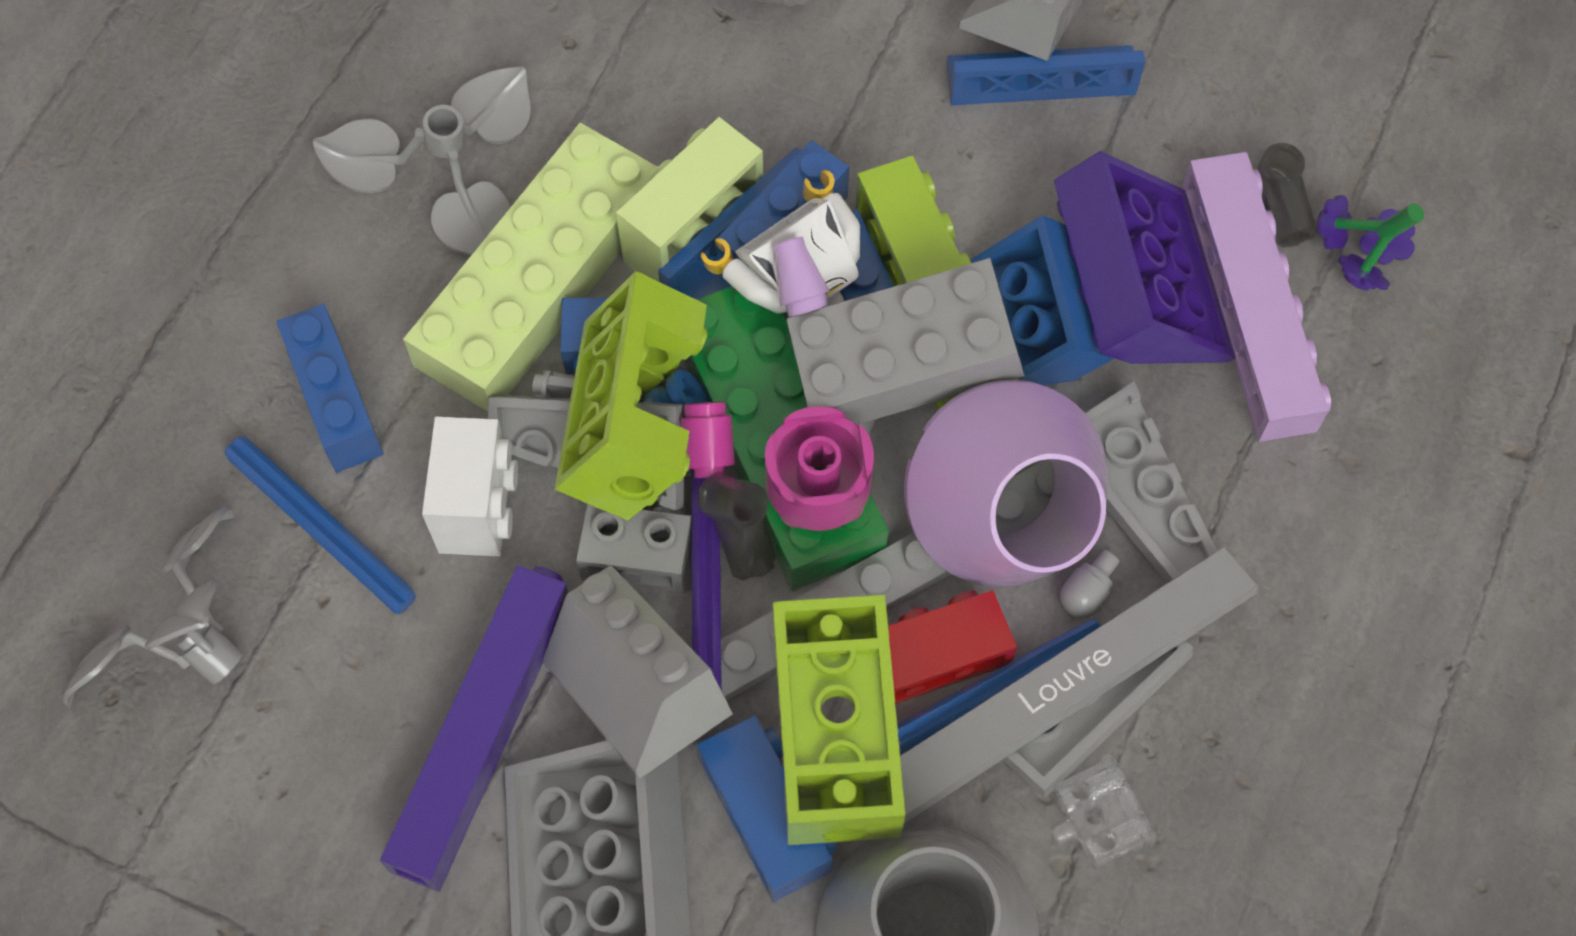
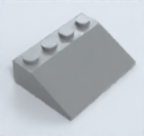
(595, 846)

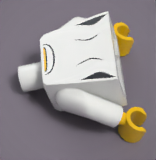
(829, 235)

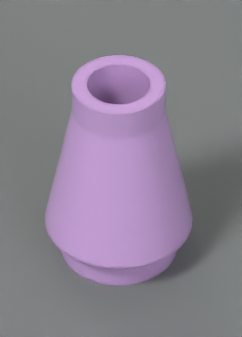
(799, 279)

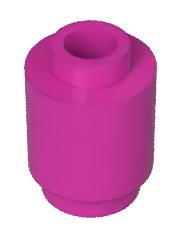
(709, 437)

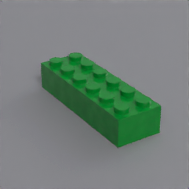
(756, 372)

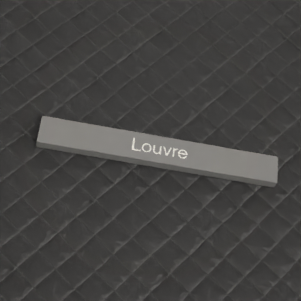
(1071, 680)

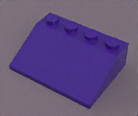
(1141, 265)

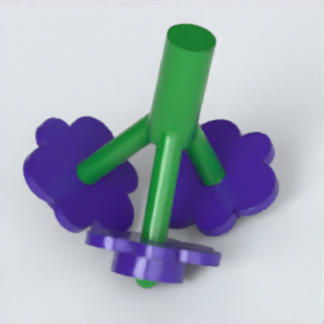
(1383, 239)

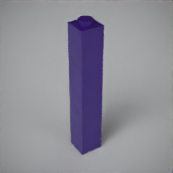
(476, 729)

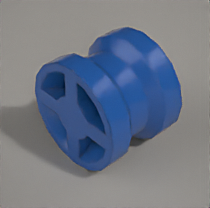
(679, 389)

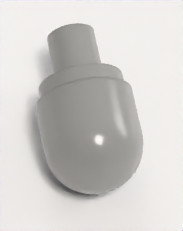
(1088, 586)

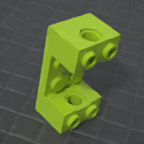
(610, 447)
(847, 774)

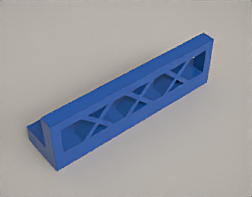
(1030, 78)
(686, 269)

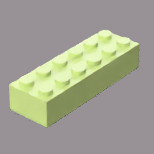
(544, 249)

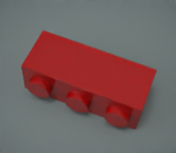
(948, 644)

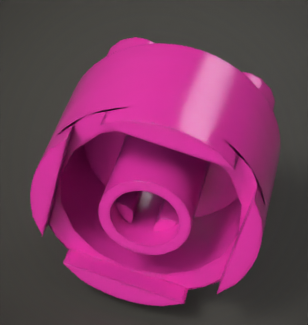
(814, 497)

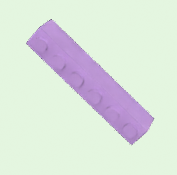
(1255, 298)

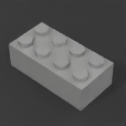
(906, 344)

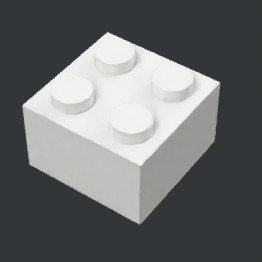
(469, 486)

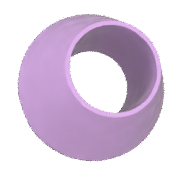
(969, 458)

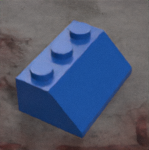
(1045, 303)

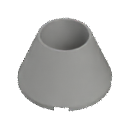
(933, 857)

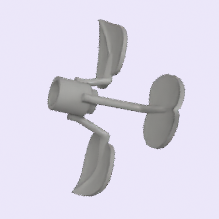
(366, 151)
(202, 642)

